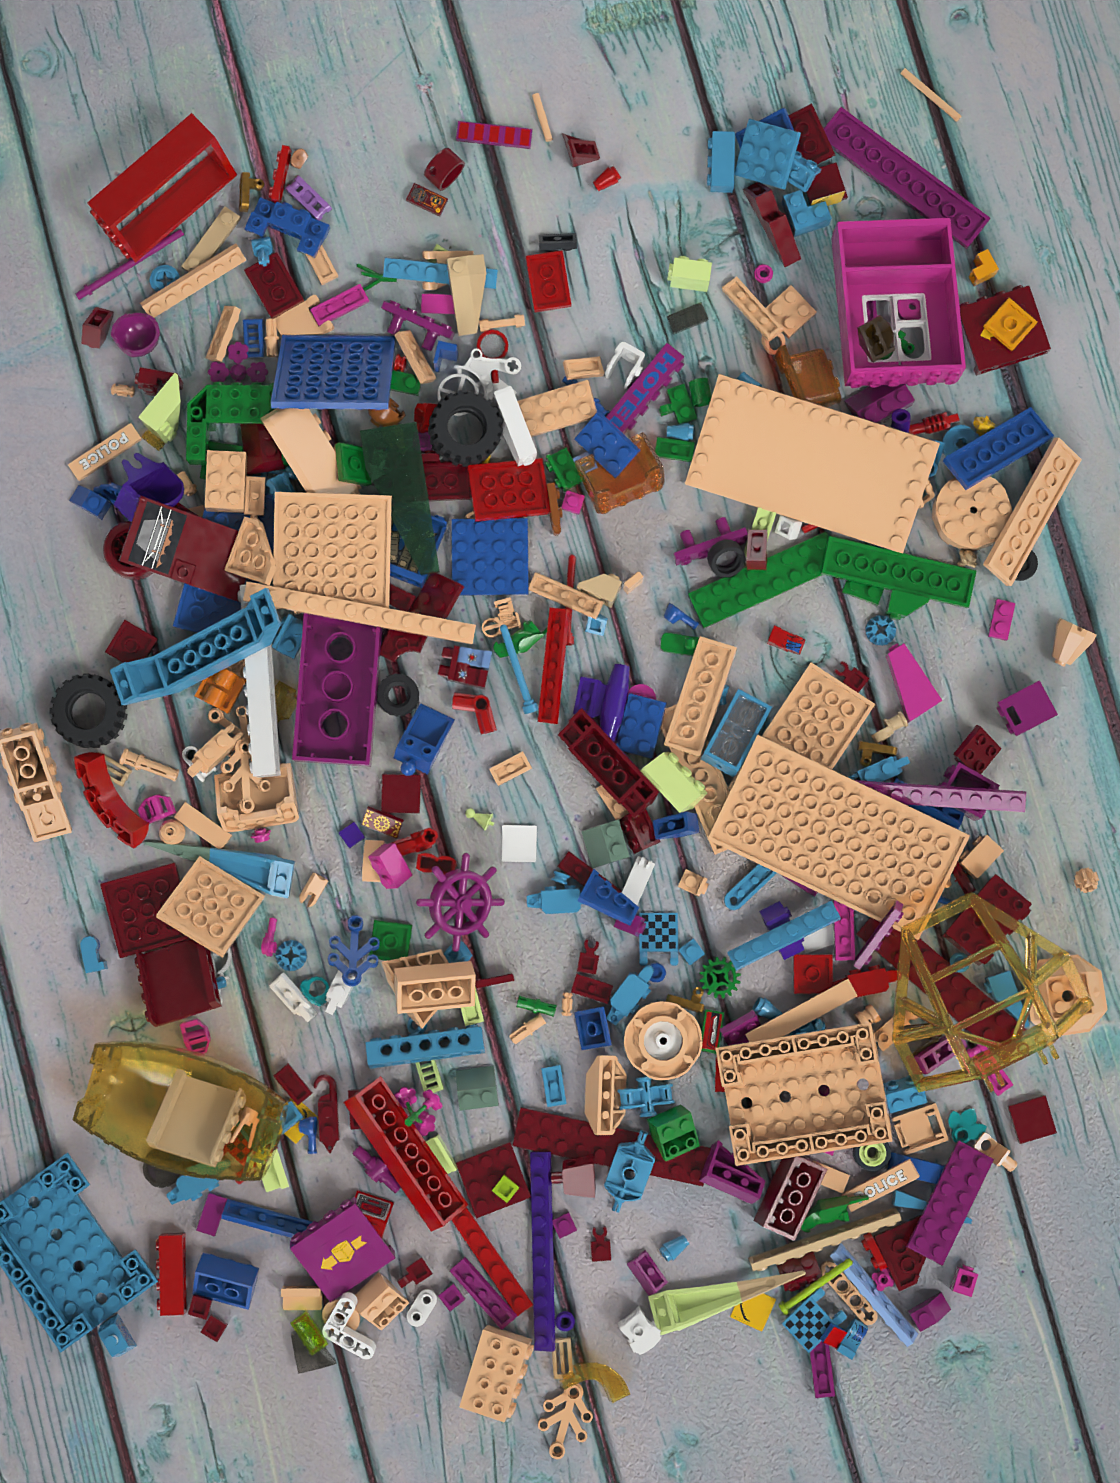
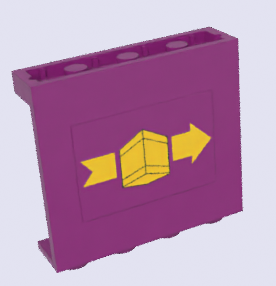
(341, 1249)

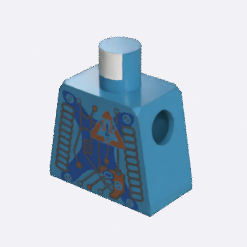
(116, 1336)

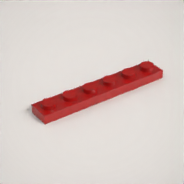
(553, 665)
(492, 1261)

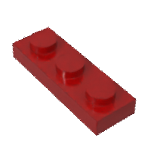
(280, 174)

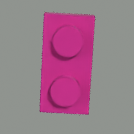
(1001, 619)

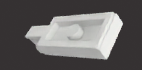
(292, 997)

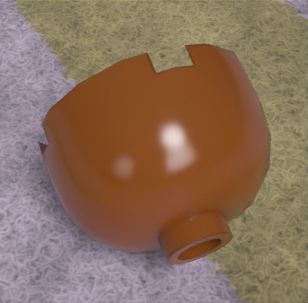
(388, 416)

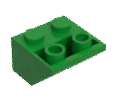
(673, 1132)

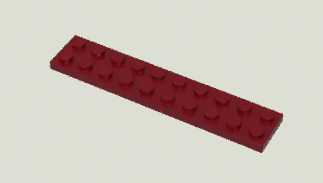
(957, 992)
(576, 1139)

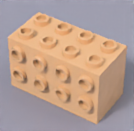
(496, 1373)

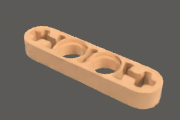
(848, 1292)

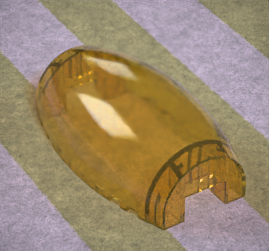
(131, 1085)

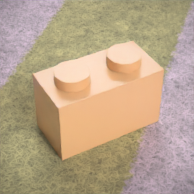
(980, 856)

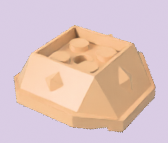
(1058, 983)

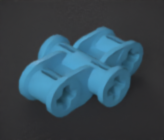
(646, 1096)

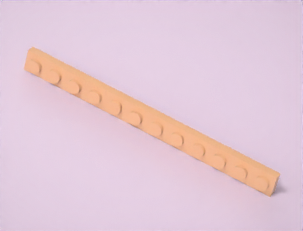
(365, 614)

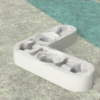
(339, 1326)

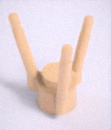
(246, 1117)

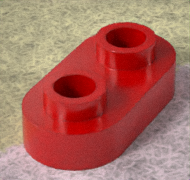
(877, 1259)

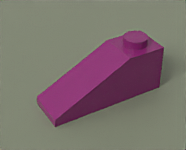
(935, 1055)

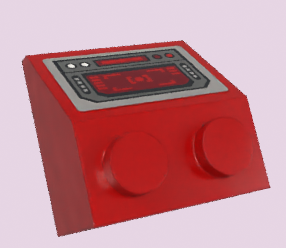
(375, 1209)

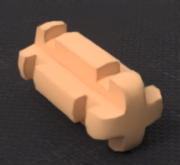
(122, 390)
(567, 1004)

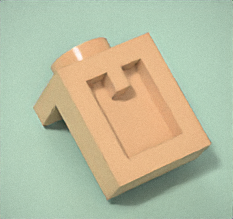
(693, 883)

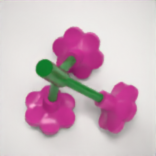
(424, 1121)

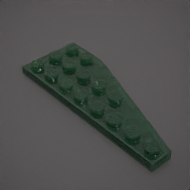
(397, 470)

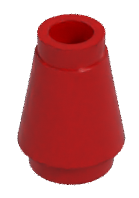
(607, 178)

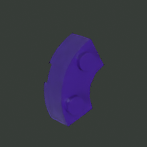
(775, 916)

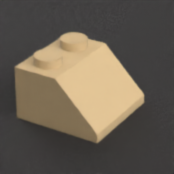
(602, 587)

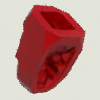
(422, 415)

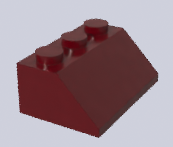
(261, 449)

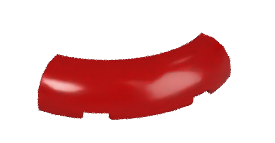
(107, 802)

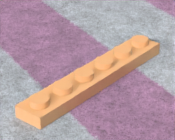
(193, 281)

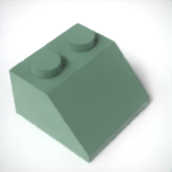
(605, 844)
(476, 1088)

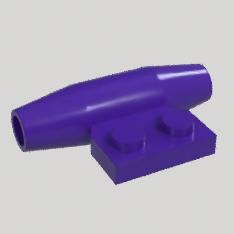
(605, 700)

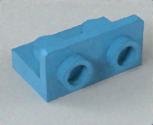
(802, 172)
(290, 636)

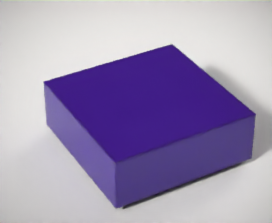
(351, 835)

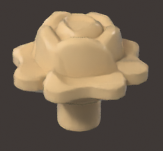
(967, 558)

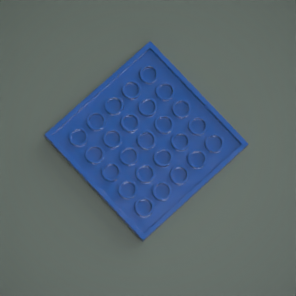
(334, 372)

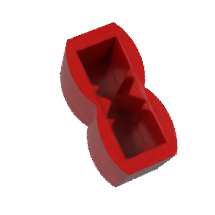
(427, 861)

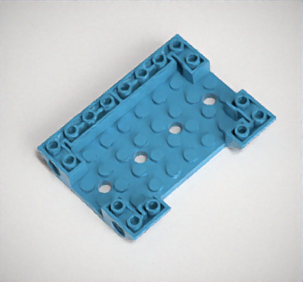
(44, 1266)

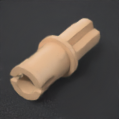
(271, 338)
(527, 1029)

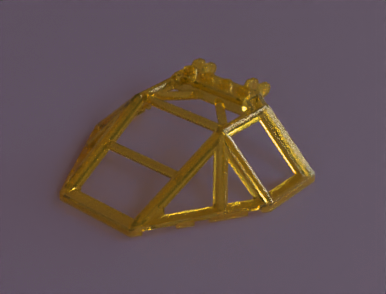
(999, 1054)

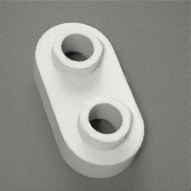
(421, 1307)

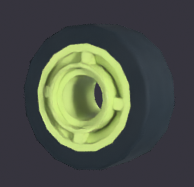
(874, 1163)

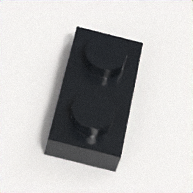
(552, 242)

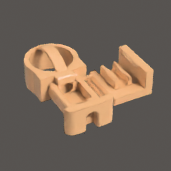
(506, 618)

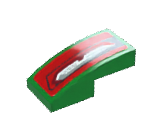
(710, 1031)

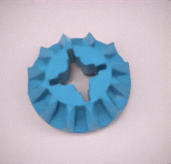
(158, 275)
(880, 639)
(297, 962)

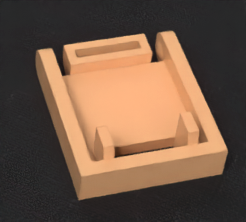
(916, 1130)

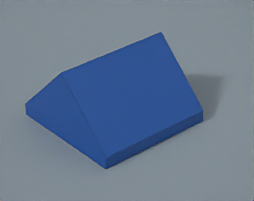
(592, 1028)

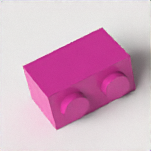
(390, 866)

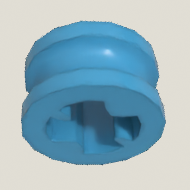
(560, 878)

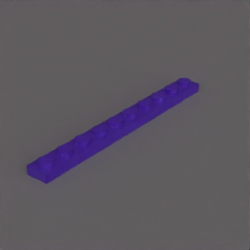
(542, 1251)

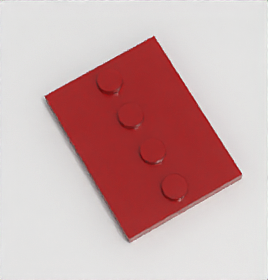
(508, 490)

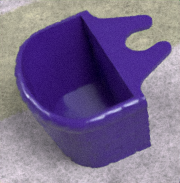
(152, 481)

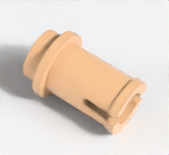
(189, 487)

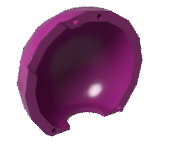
(136, 334)

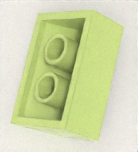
(674, 781)

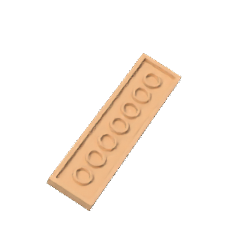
(1032, 511)
(709, 776)

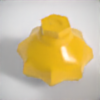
(983, 425)

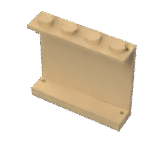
(196, 1119)

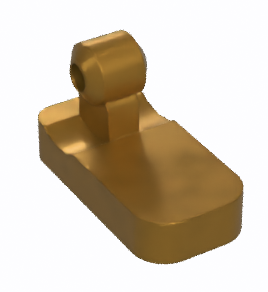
(245, 185)
(869, 748)
(693, 1004)

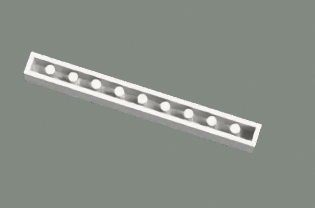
(261, 709)

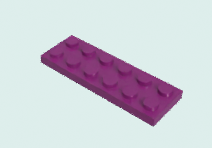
(950, 1203)

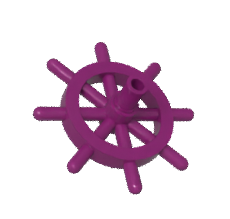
(460, 902)

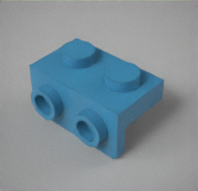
(902, 1094)

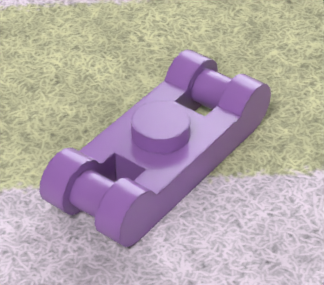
(308, 198)

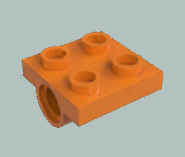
(221, 690)

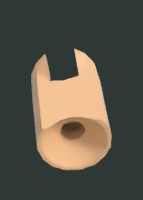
(313, 887)

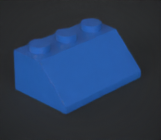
(225, 1280)

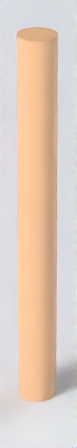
(931, 95)

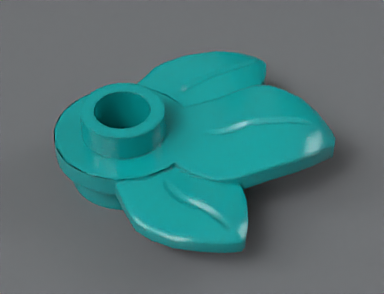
(967, 1123)

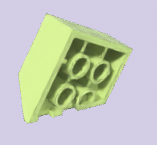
(162, 413)

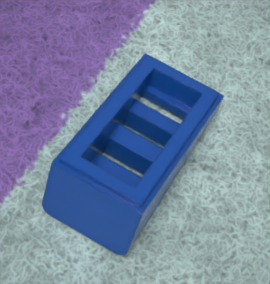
(246, 322)

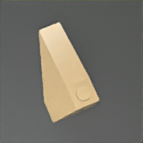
(467, 285)

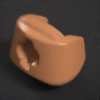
(298, 158)

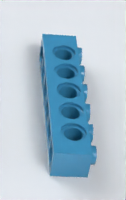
(416, 1054)

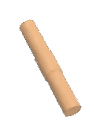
(542, 117)

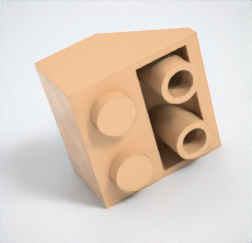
(380, 1301)

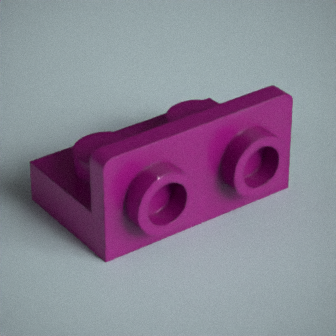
(735, 1031)

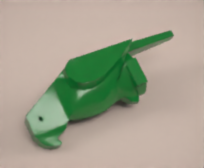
(522, 639)
(830, 1210)

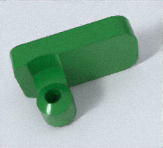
(904, 345)
(678, 644)

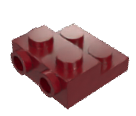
(152, 380)

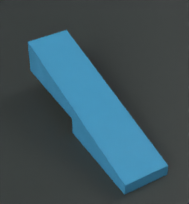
(909, 1201)

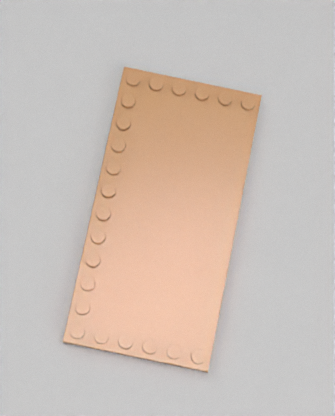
(811, 463)
(836, 835)

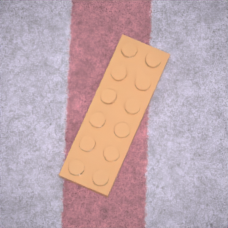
(700, 696)

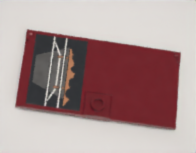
(181, 548)

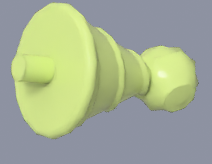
(483, 819)

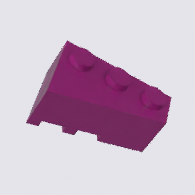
(732, 1179)

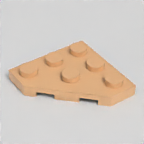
(251, 553)

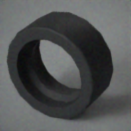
(732, 568)

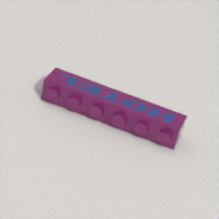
(646, 388)

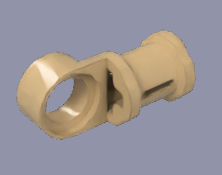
(891, 725)

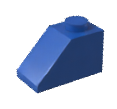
(90, 502)
(676, 826)

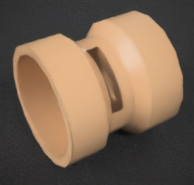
(867, 1015)

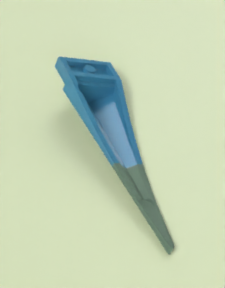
(258, 870)

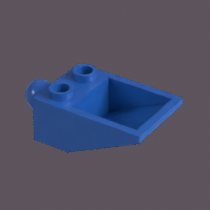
(422, 740)

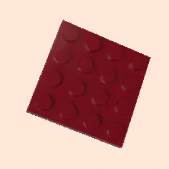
(133, 909)

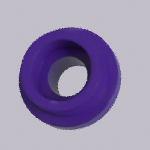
(565, 1327)

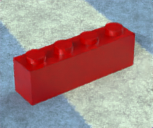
(171, 1274)

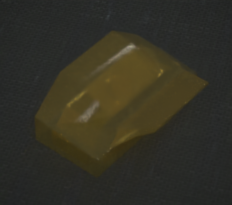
(285, 701)

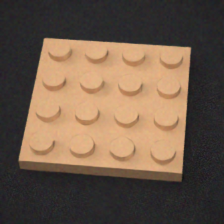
(210, 906)

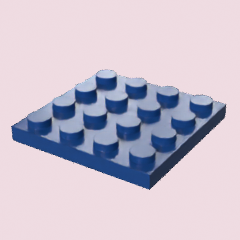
(490, 556)

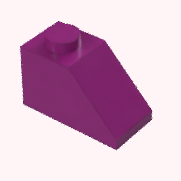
(929, 1311)

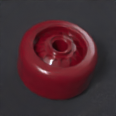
(112, 550)

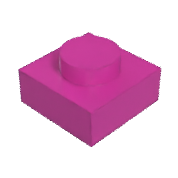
(573, 502)

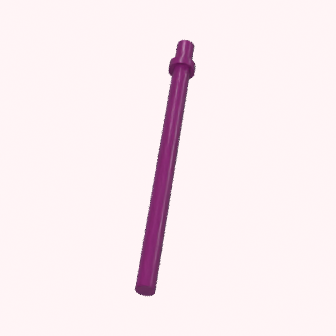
(126, 266)

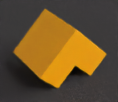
(985, 268)

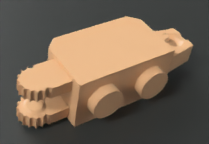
(214, 751)

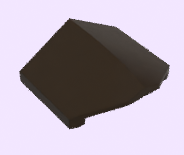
(876, 338)

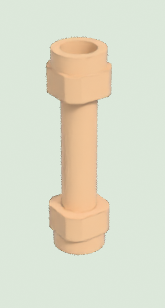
(486, 325)

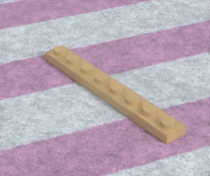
(830, 1237)

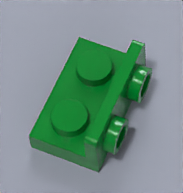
(563, 469)

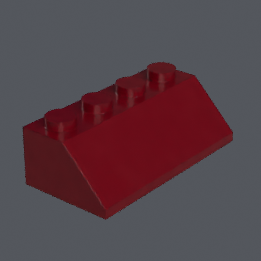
(790, 1196)

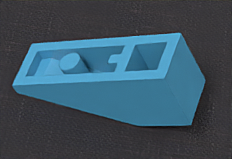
(1001, 987)

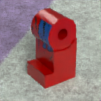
(786, 641)

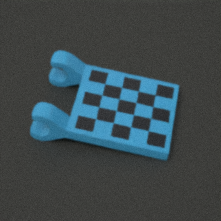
(659, 936)
(810, 1321)

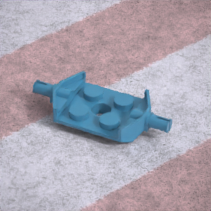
(629, 1156)

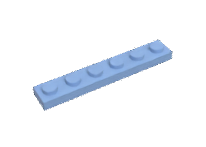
(876, 1298)

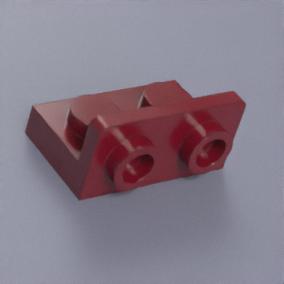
(639, 831)

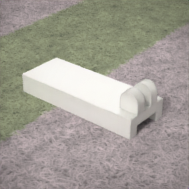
(638, 879)

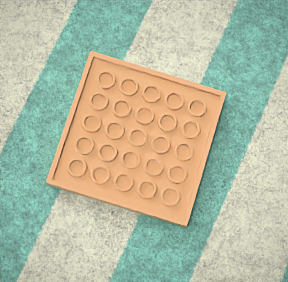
(333, 545)

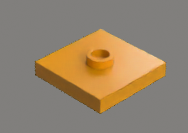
(1010, 324)

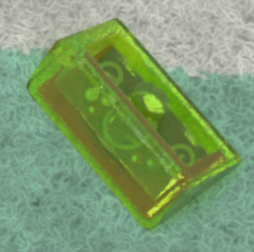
(309, 1332)

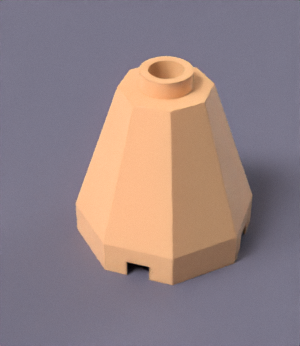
(1070, 642)

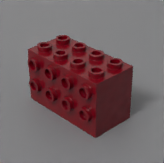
(969, 932)

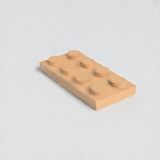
(558, 408)

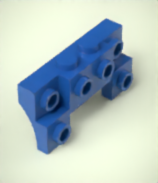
(290, 222)

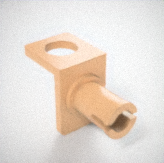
(997, 1152)

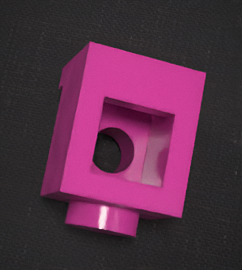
(967, 1287)

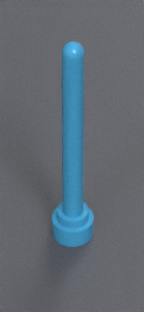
(528, 705)

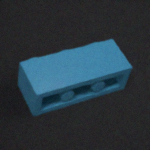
(721, 161)

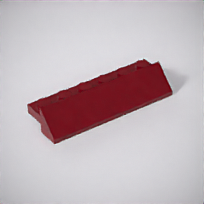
(608, 763)

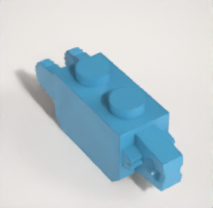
(881, 770)
(556, 901)
(629, 993)
(190, 1187)

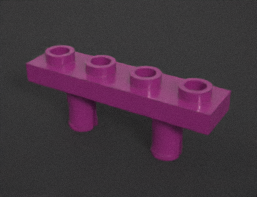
(400, 315)
(694, 551)

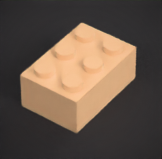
(225, 481)

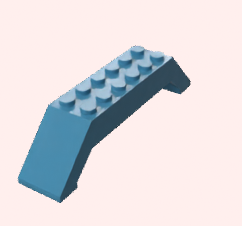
(200, 654)

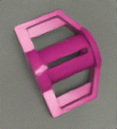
(156, 809)
(196, 1036)

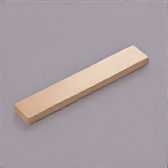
(804, 1012)

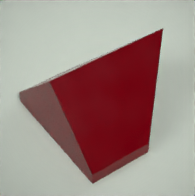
(580, 150)

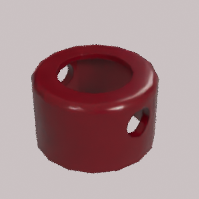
(446, 169)

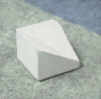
(788, 527)

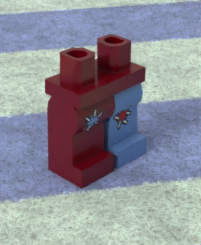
(461, 661)

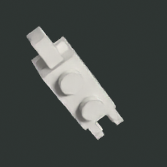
(338, 991)

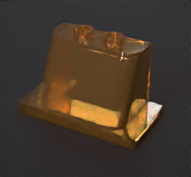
(810, 376)

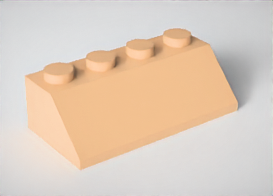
(434, 987)

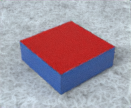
(833, 1335)

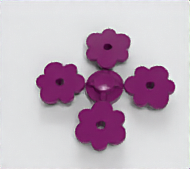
(238, 371)

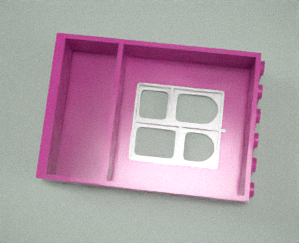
(893, 264)

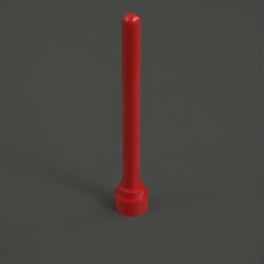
(570, 582)

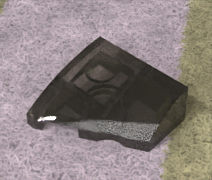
(305, 1361)

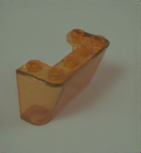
(638, 479)

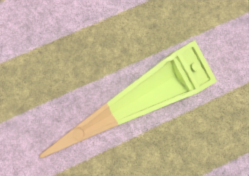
(687, 1306)

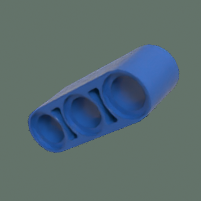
(927, 1170)

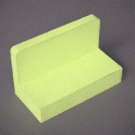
(442, 1154)
(275, 1176)

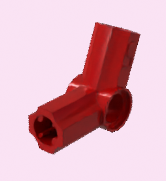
(484, 716)
(417, 842)

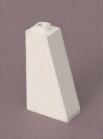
(514, 426)

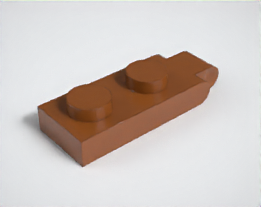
(556, 511)

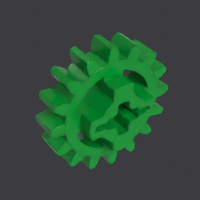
(714, 985)

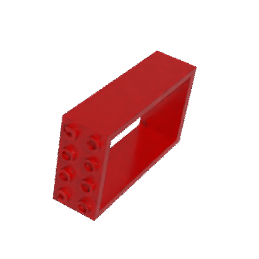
(149, 175)

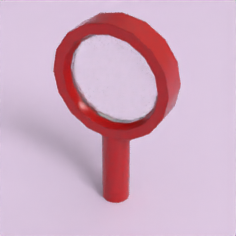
(493, 346)

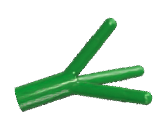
(370, 273)

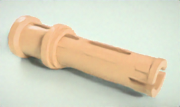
(141, 762)

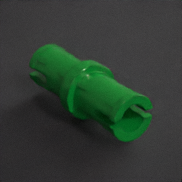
(536, 1006)

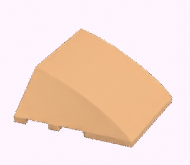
(421, 959)

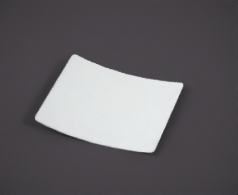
(519, 843)

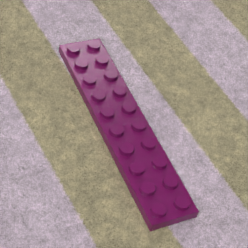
(903, 176)

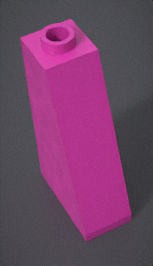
(911, 683)

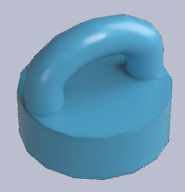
(957, 957)

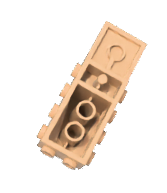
(34, 781)

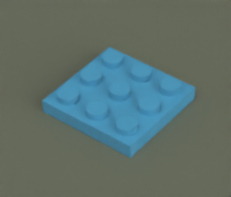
(767, 153)

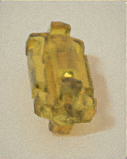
(153, 440)

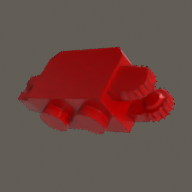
(871, 981)

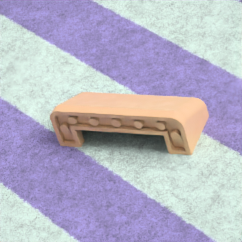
(307, 450)

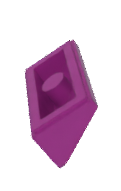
(647, 1273)

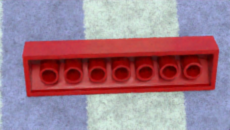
(406, 1154)

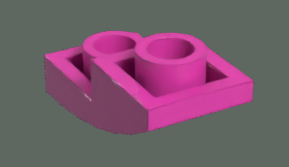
(437, 304)

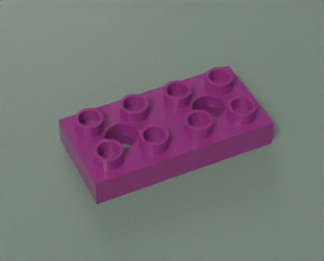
(336, 687)

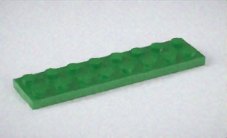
(898, 572)
(751, 587)

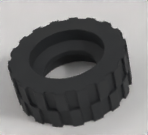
(398, 709)

